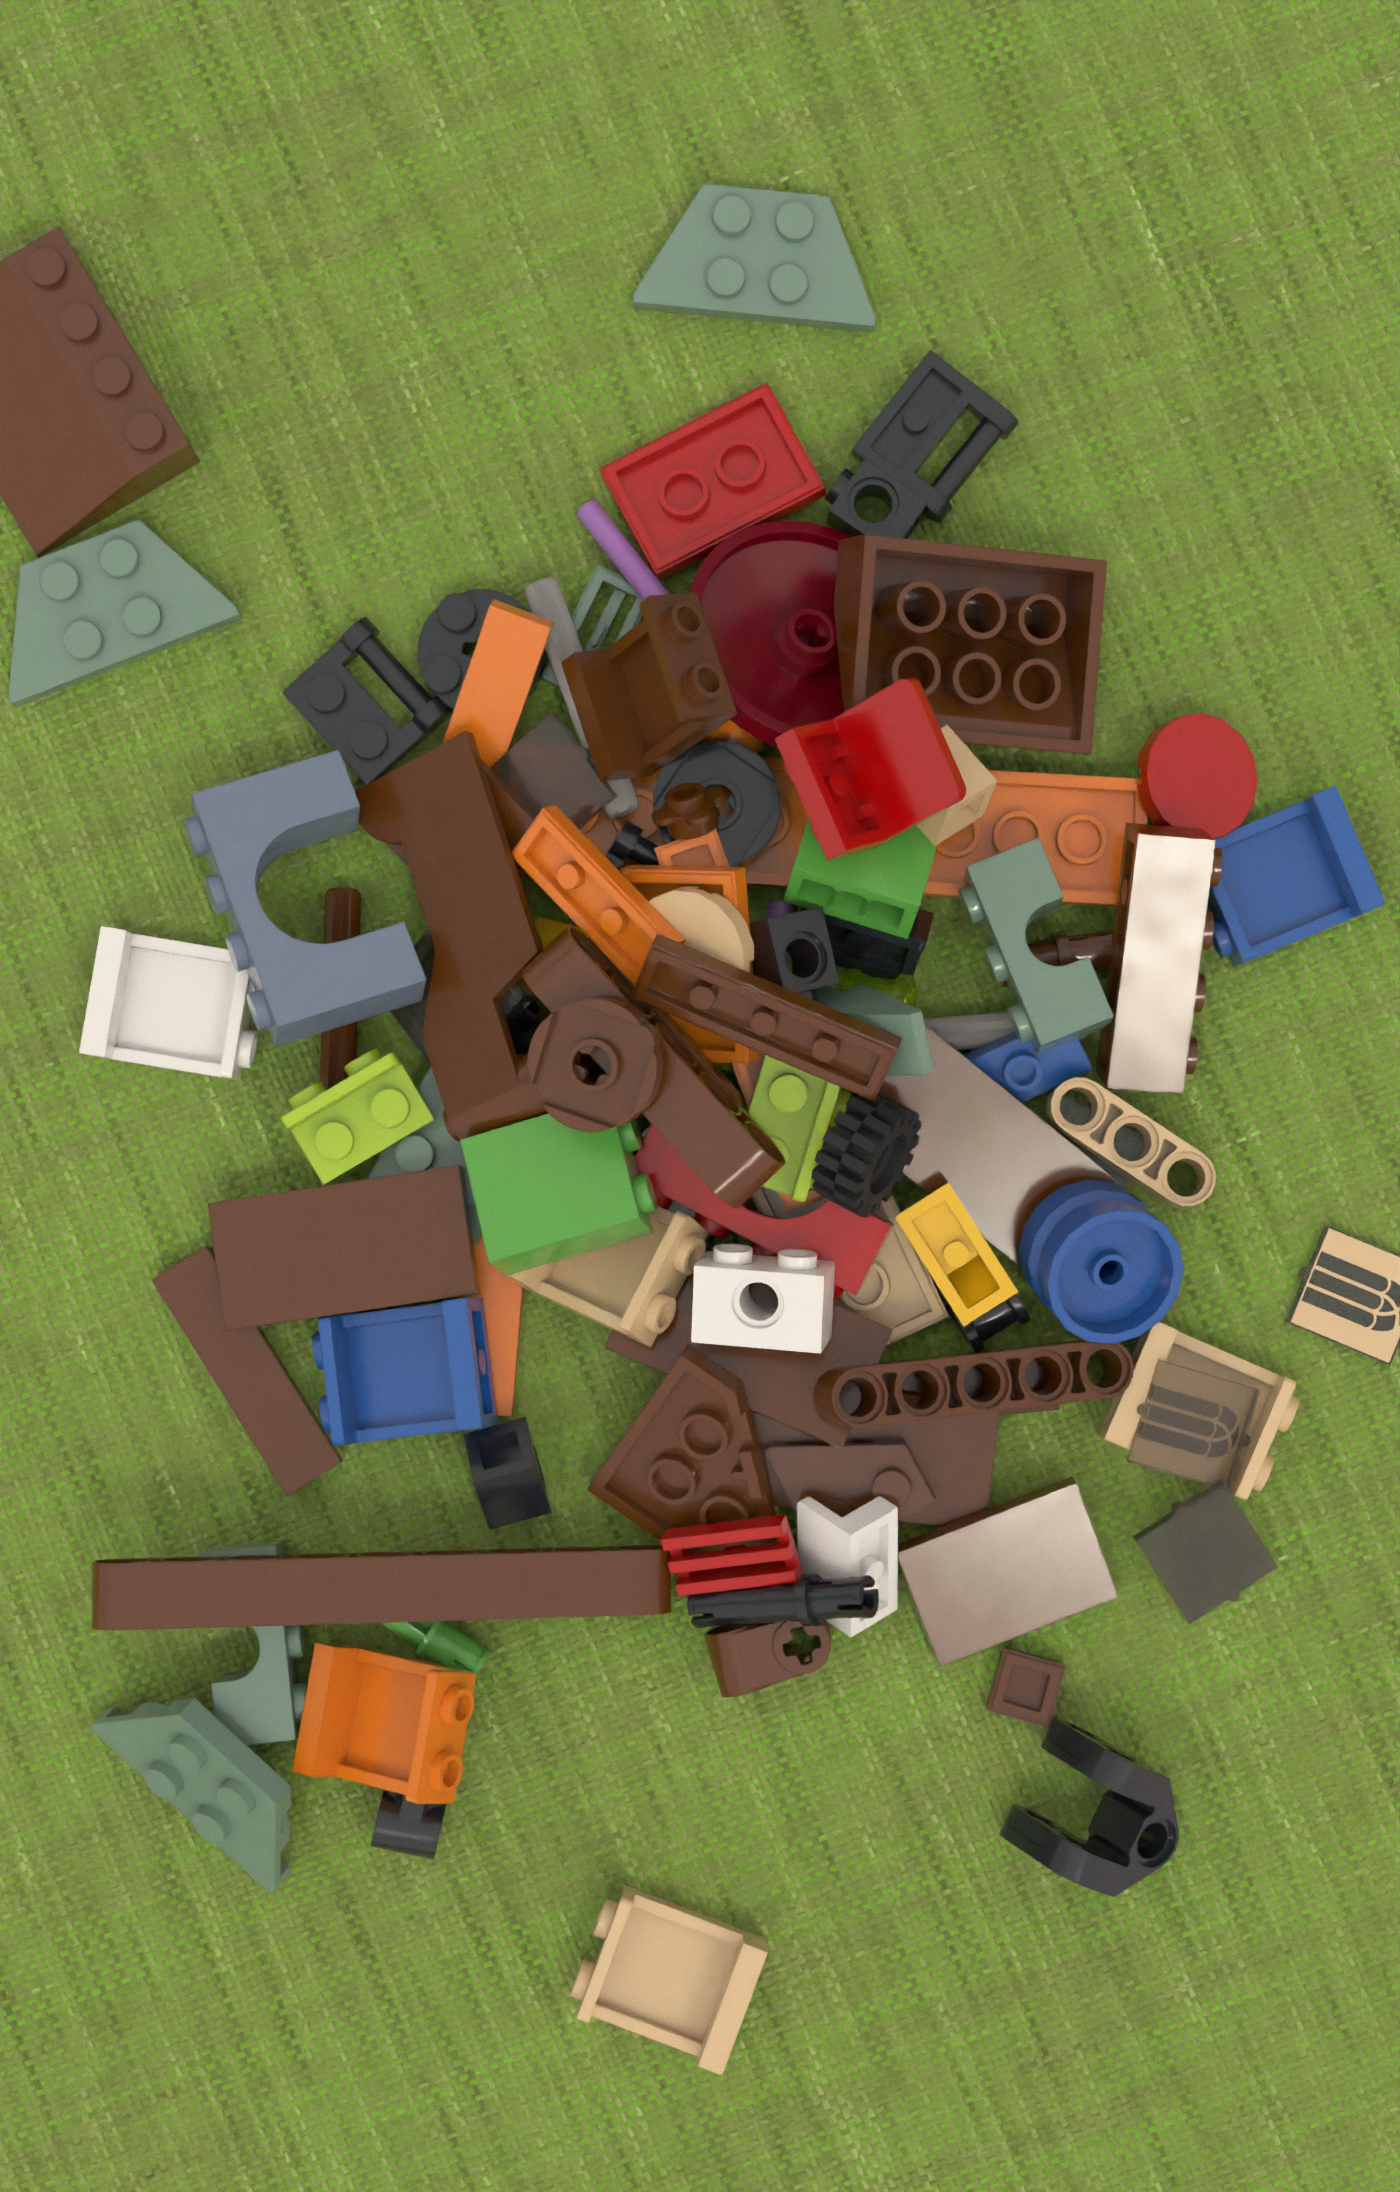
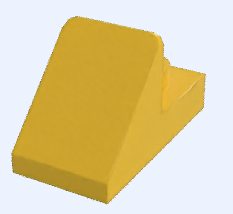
(956, 1254)

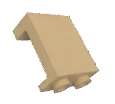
(626, 1283)
(1273, 1409)
(670, 1975)

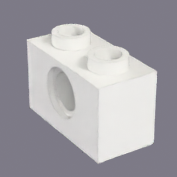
(729, 1316)

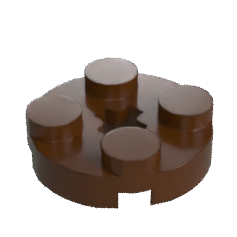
(561, 1080)

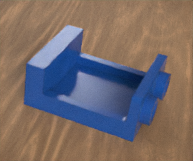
(1289, 878)
(405, 1371)

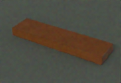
(766, 1017)
(248, 1376)

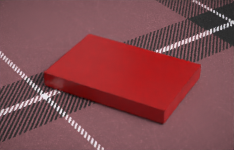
(712, 481)

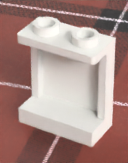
(168, 1006)

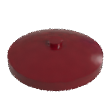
(775, 624)

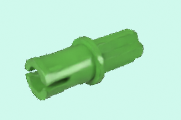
(443, 1644)

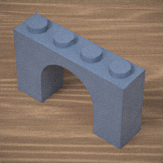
(296, 983)

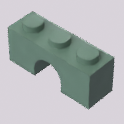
(1050, 1000)
(267, 1699)

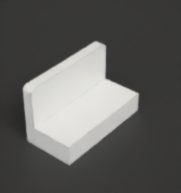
(852, 1547)

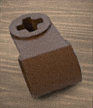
(757, 1654)

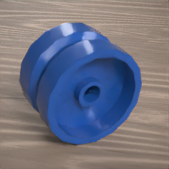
(1100, 1261)

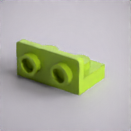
(358, 1115)
(795, 1115)

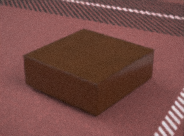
(1025, 1686)

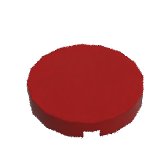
(1197, 775)

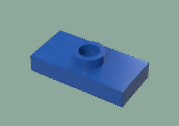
(1026, 1073)

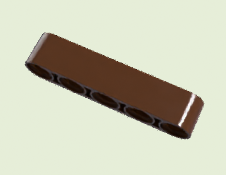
(691, 1104)
(1003, 1383)

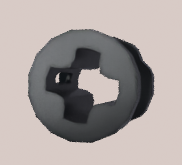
(992, 1322)

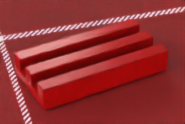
(734, 1565)

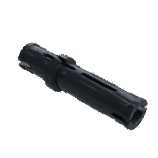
(805, 1601)

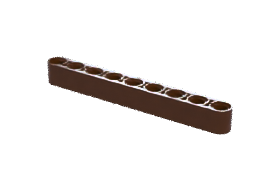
(379, 1587)

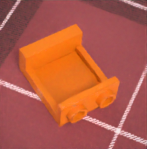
(385, 1722)

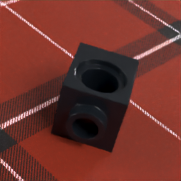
(904, 505)
(807, 943)
(507, 1473)

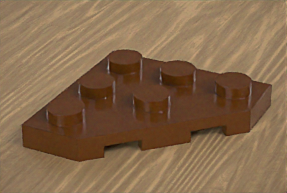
(689, 1456)

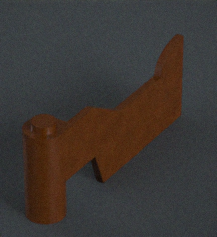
(478, 928)

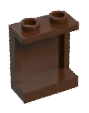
(650, 689)

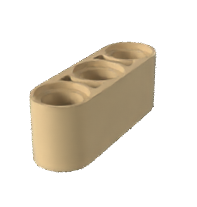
(1160, 1145)

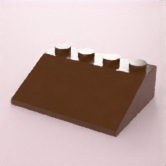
(75, 401)
(986, 631)

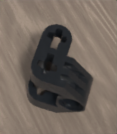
(1130, 1831)

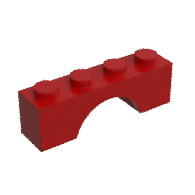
(828, 1230)

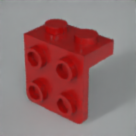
(872, 769)

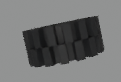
(866, 1153)

